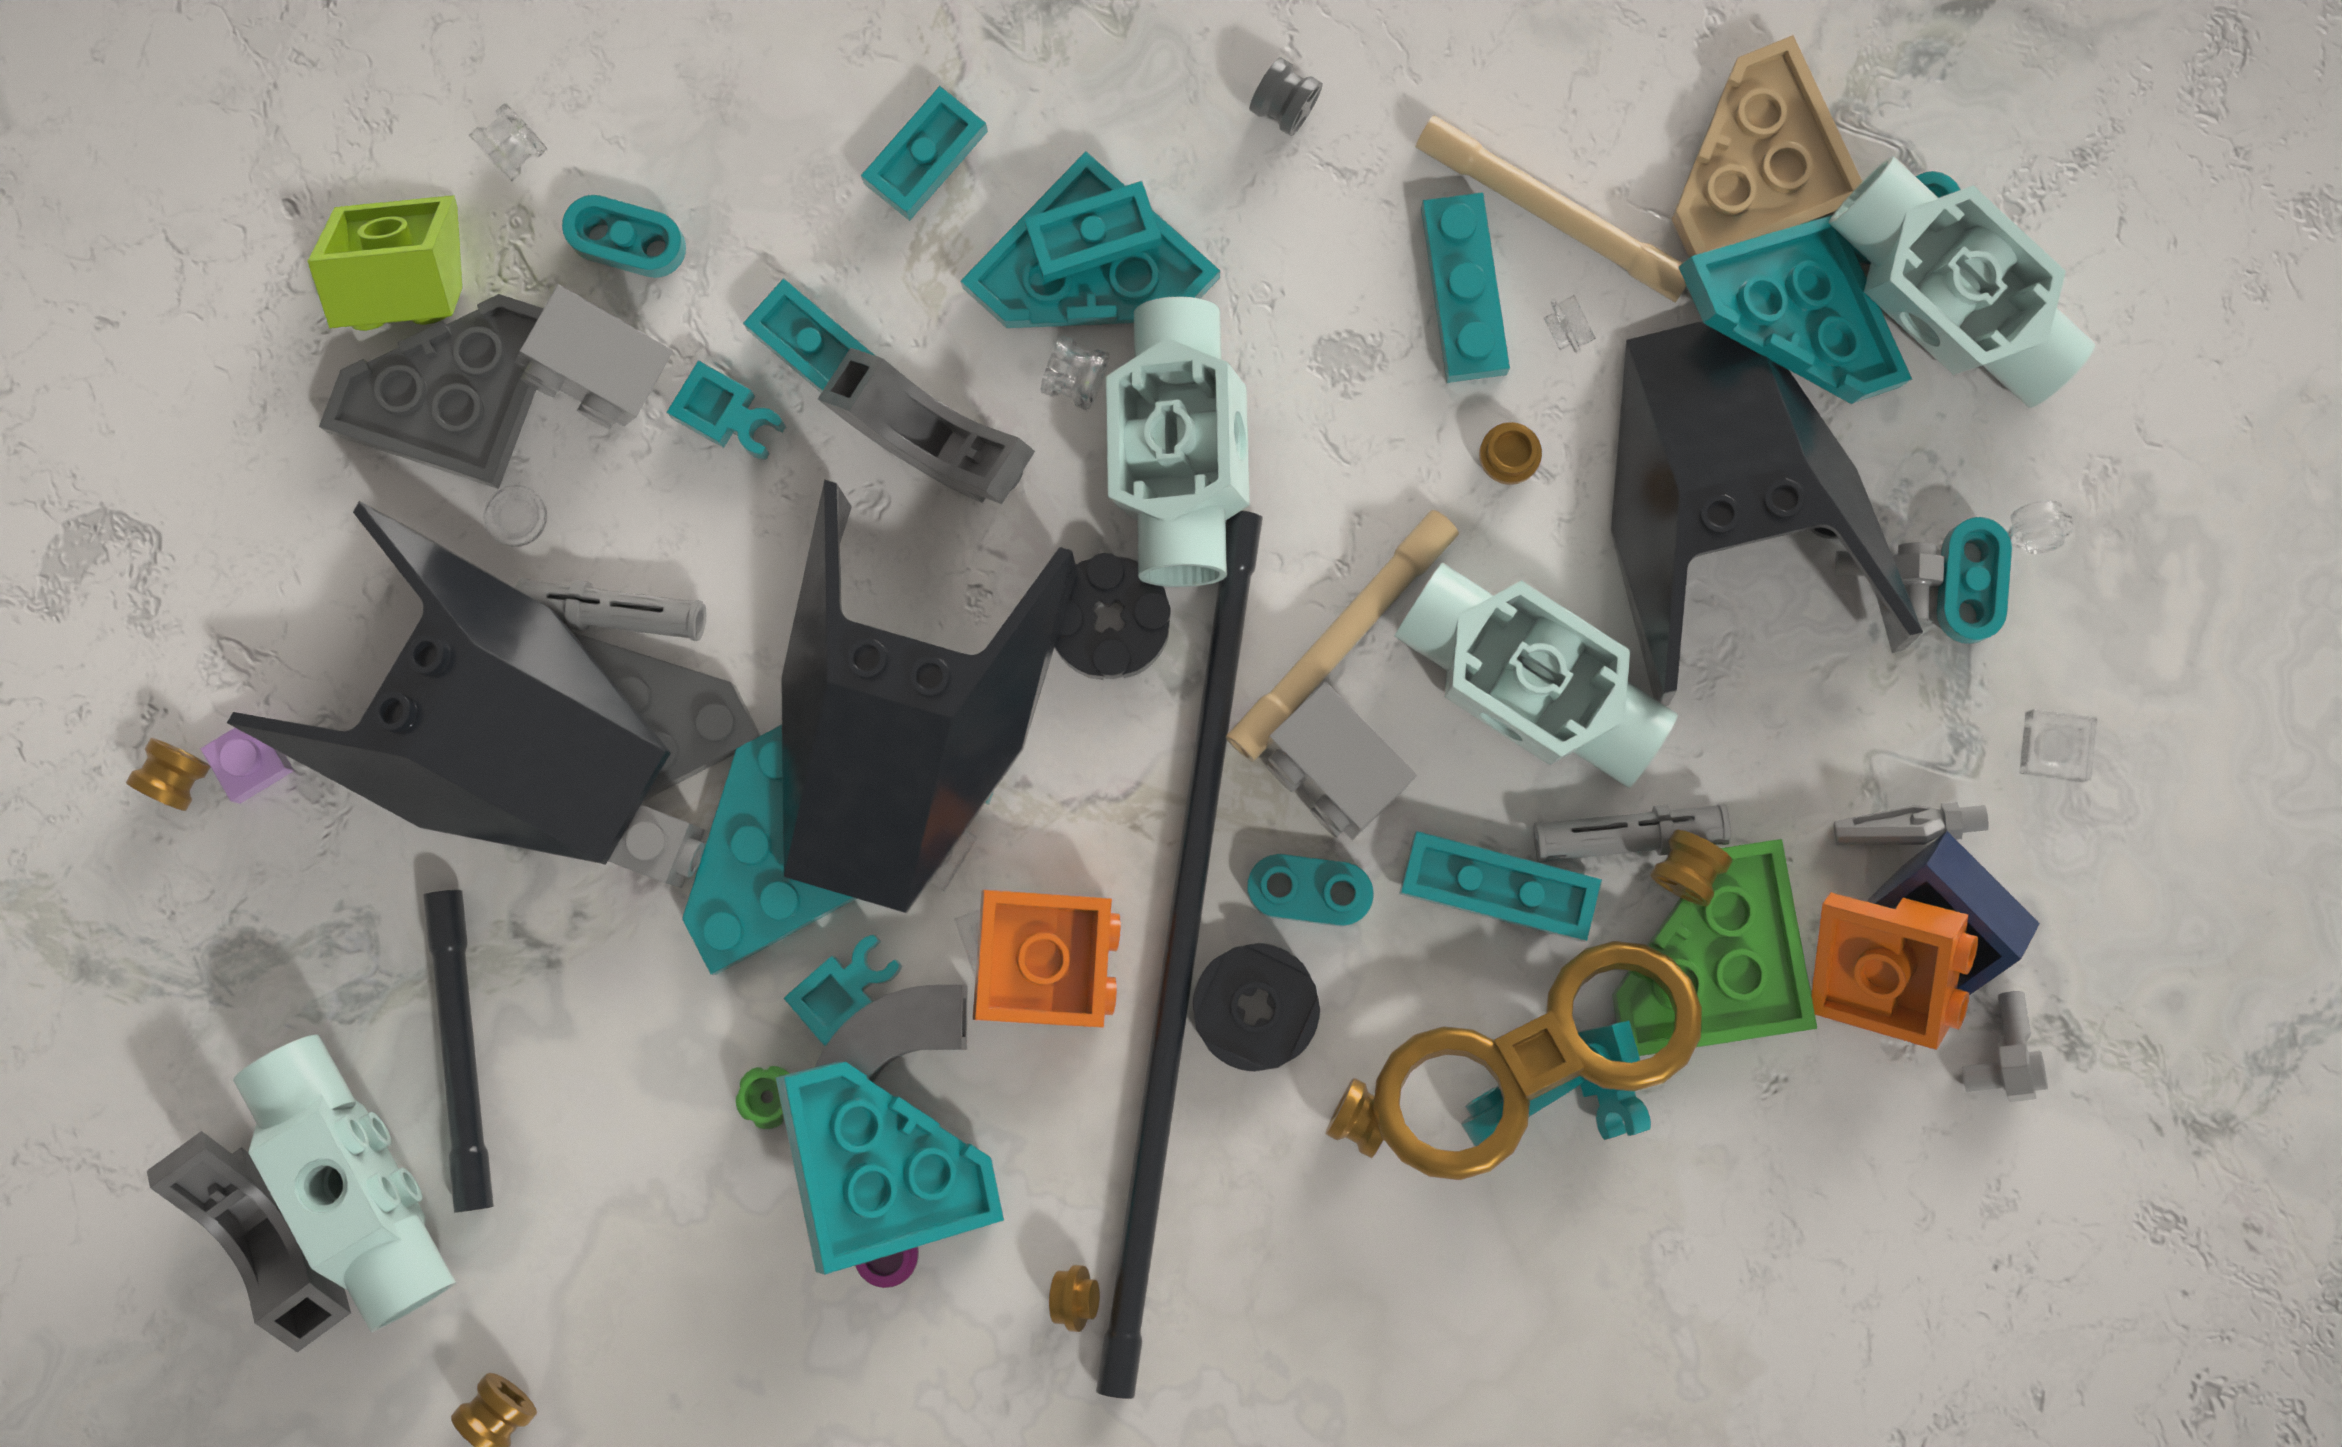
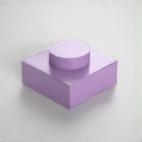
(245, 764)

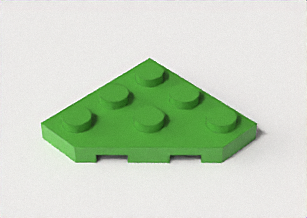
(1738, 954)

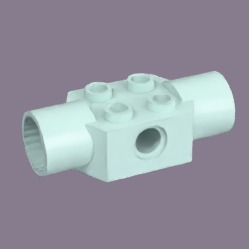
(1964, 281)
(1178, 442)
(1537, 674)
(340, 1183)

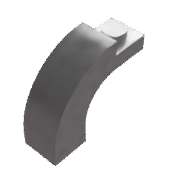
(923, 430)
(900, 1024)
(238, 1210)

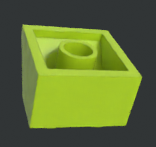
(389, 263)

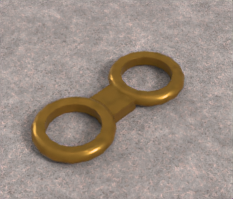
(1537, 1059)

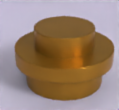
(1510, 453)
(1073, 1298)

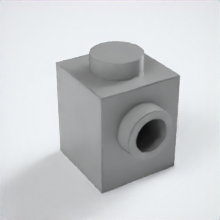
(660, 847)

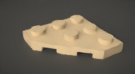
(1766, 155)

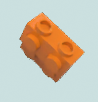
(1045, 959)
(1892, 968)

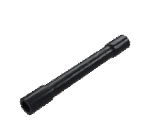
(468, 1153)

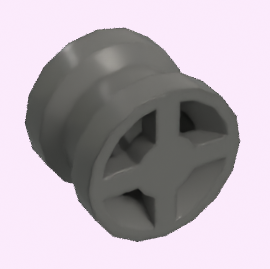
(1285, 96)

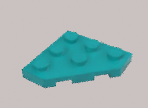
(1014, 291)
(1801, 306)
(740, 885)
(877, 1169)

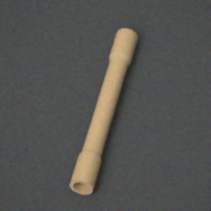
(1469, 158)
(1409, 561)

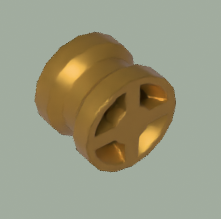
(168, 774)
(1691, 867)
(1356, 1119)
(493, 1413)

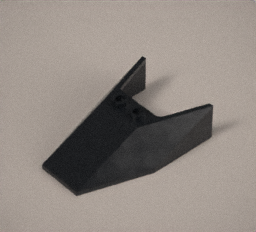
(1723, 457)
(486, 718)
(894, 735)

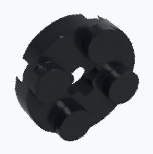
(1146, 617)
(1290, 995)

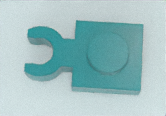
(719, 407)
(837, 992)
(1616, 1044)

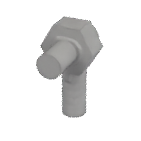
(1918, 569)
(2017, 1069)

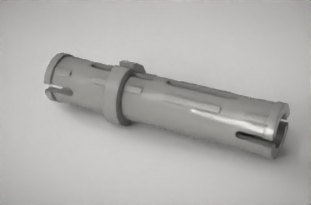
(585, 607)
(1628, 832)

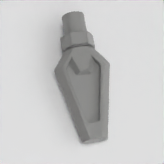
(1911, 825)

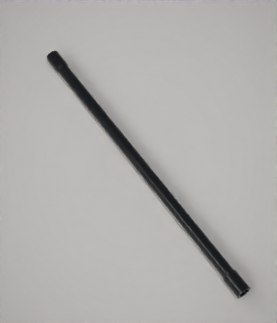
(1123, 1338)

